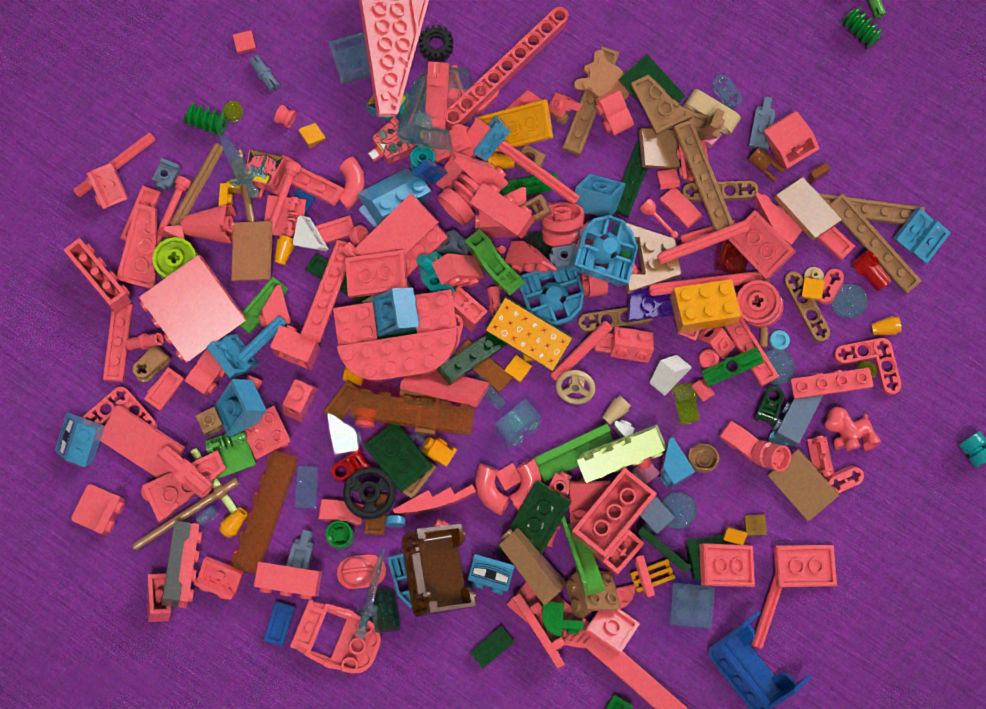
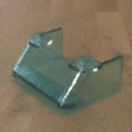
(416, 124)

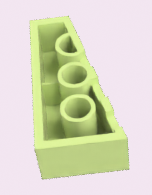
(621, 453)

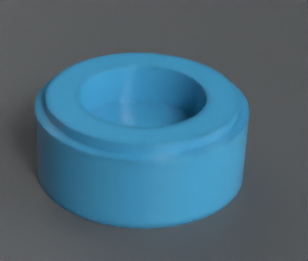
(394, 521)

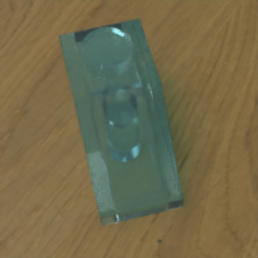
(343, 434)

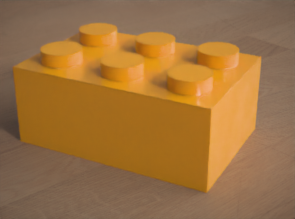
(705, 306)

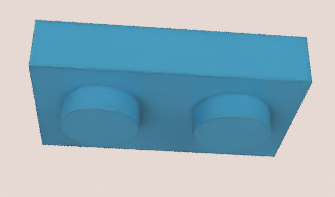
(492, 139)

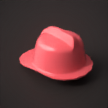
(357, 571)

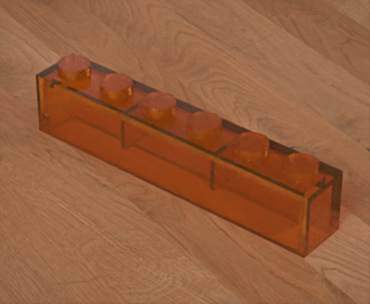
(412, 413)
(266, 511)

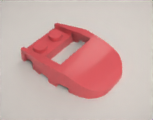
(350, 653)

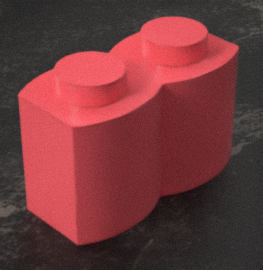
(614, 112)
(205, 374)

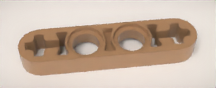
(722, 185)
(803, 308)
(616, 320)

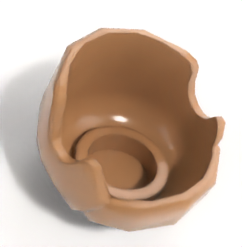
(703, 458)

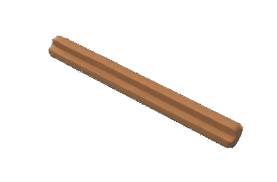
(198, 183)

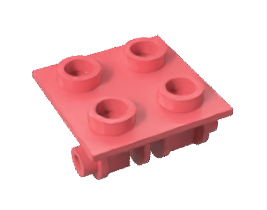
(288, 218)
(267, 434)

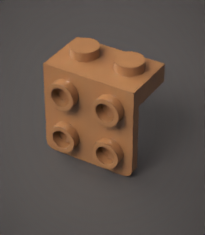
(601, 601)

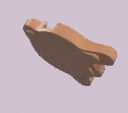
(601, 77)

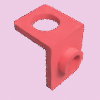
(718, 340)

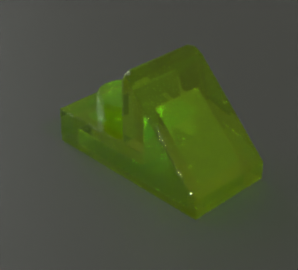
(685, 403)

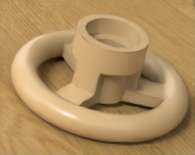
(576, 385)

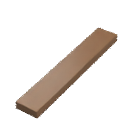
(585, 116)
(703, 175)
(879, 211)
(873, 241)

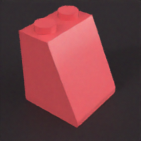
(493, 228)

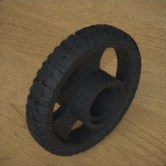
(353, 484)

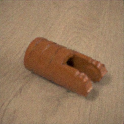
(763, 160)

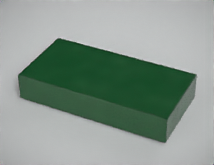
(492, 647)

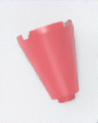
(211, 224)

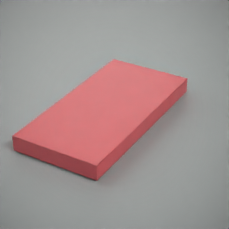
(400, 229)
(462, 391)
(138, 440)

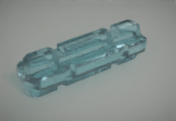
(493, 396)

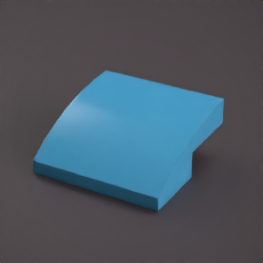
(921, 235)
(226, 354)

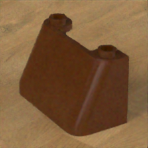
(436, 570)

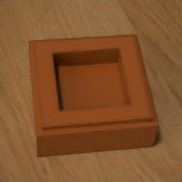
(818, 173)

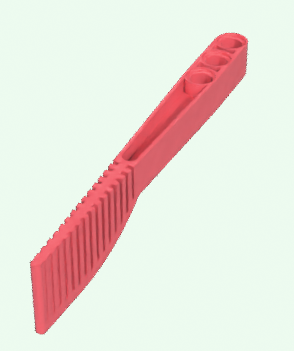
(621, 665)

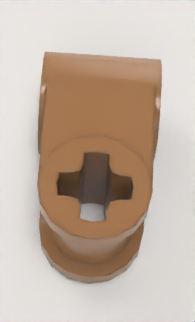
(152, 361)

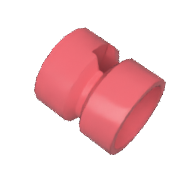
(771, 455)

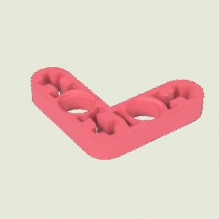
(873, 353)
(129, 401)

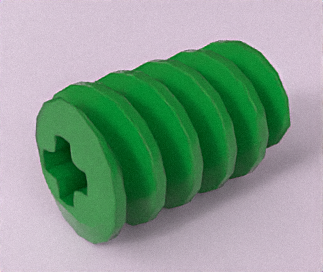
(862, 27)
(206, 120)

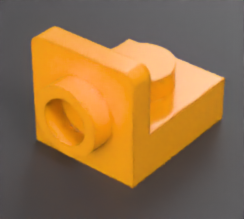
(225, 196)

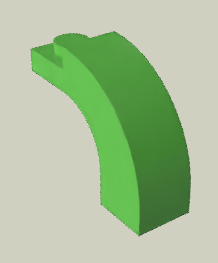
(492, 263)

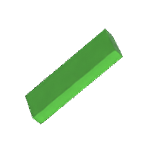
(253, 309)

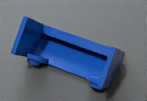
(748, 672)

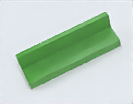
(565, 456)
(584, 563)

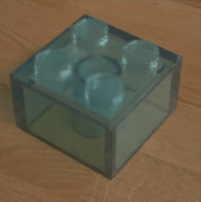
(350, 58)
(517, 424)
(691, 606)

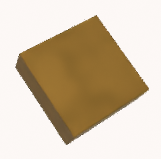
(755, 525)

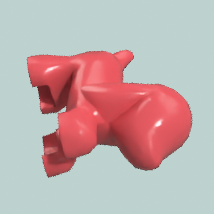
(849, 431)

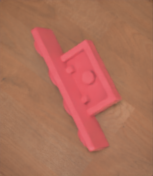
(831, 383)

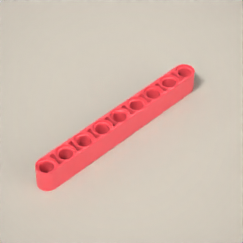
(509, 60)

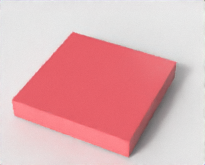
(612, 629)

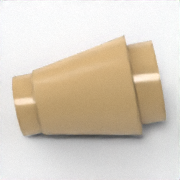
(616, 409)

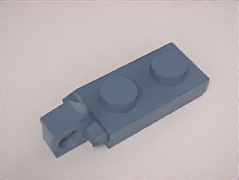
(763, 119)
(301, 551)

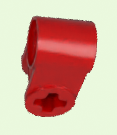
(350, 465)

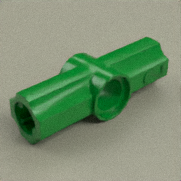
(721, 372)

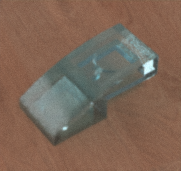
(306, 487)

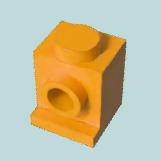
(438, 450)

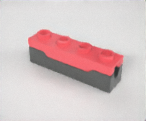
(180, 564)

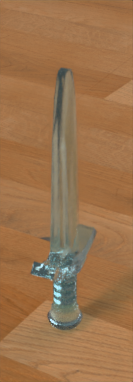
(243, 174)
(369, 608)

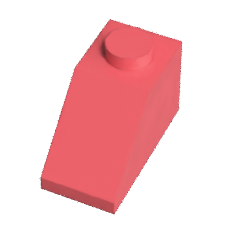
(274, 307)
(155, 587)

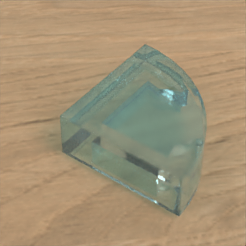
(207, 516)

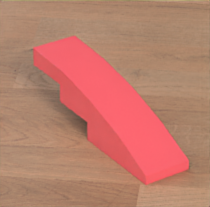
(427, 503)

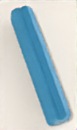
(260, 340)

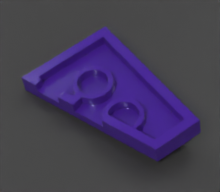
(644, 306)

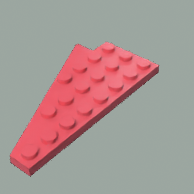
(391, 40)

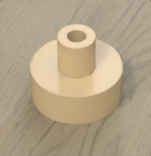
(814, 273)

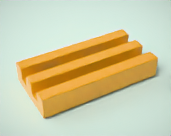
(668, 570)

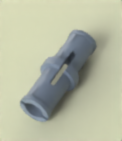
(264, 73)

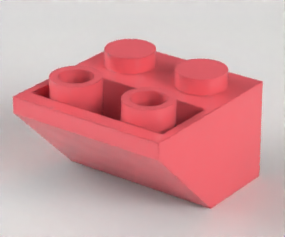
(791, 140)
(622, 553)

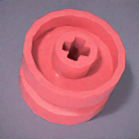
(562, 225)
(771, 303)

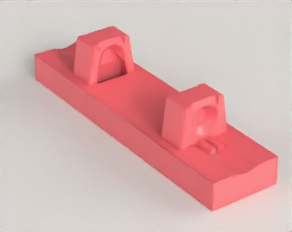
(437, 96)
(529, 614)

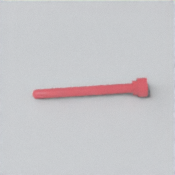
(292, 170)
(181, 184)

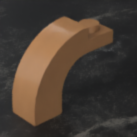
(708, 125)

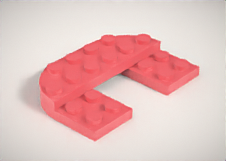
(401, 355)

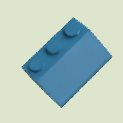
(389, 193)

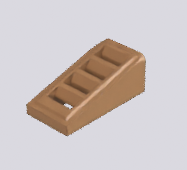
(533, 203)

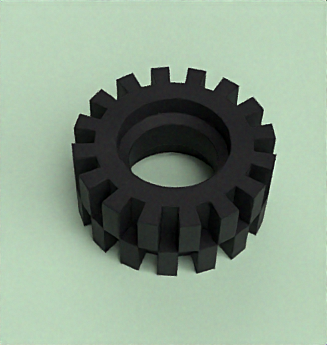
(432, 33)

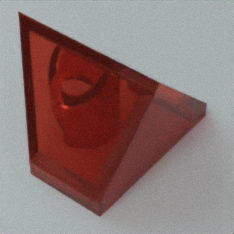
(730, 259)

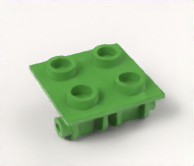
(233, 451)

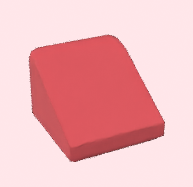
(171, 231)

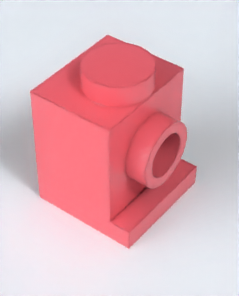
(563, 478)

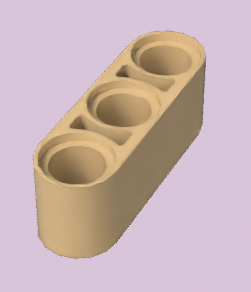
(704, 104)

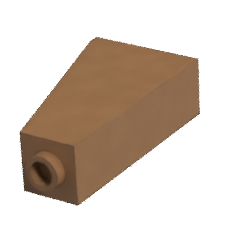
(532, 565)

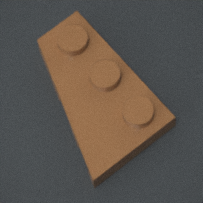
(658, 105)

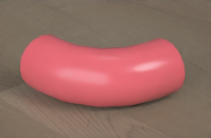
(354, 182)
(529, 474)
(487, 490)

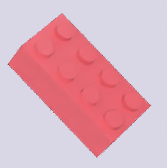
(613, 514)

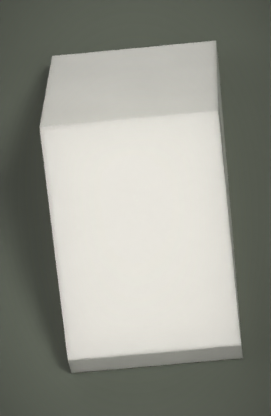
(307, 235)
(669, 373)

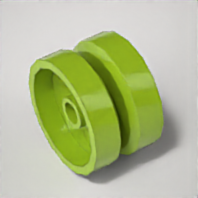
(172, 251)

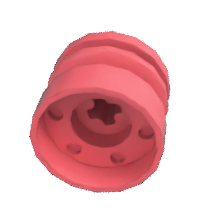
(457, 202)

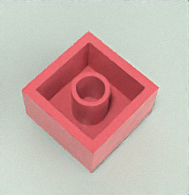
(292, 348)

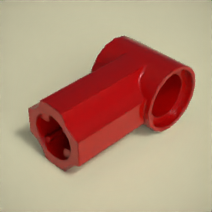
(869, 266)

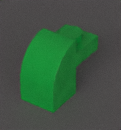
(553, 620)

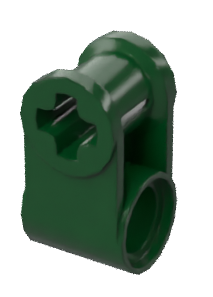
(768, 409)

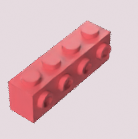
(95, 273)

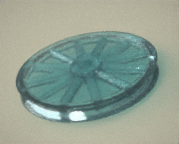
(850, 301)
(782, 364)
(682, 508)

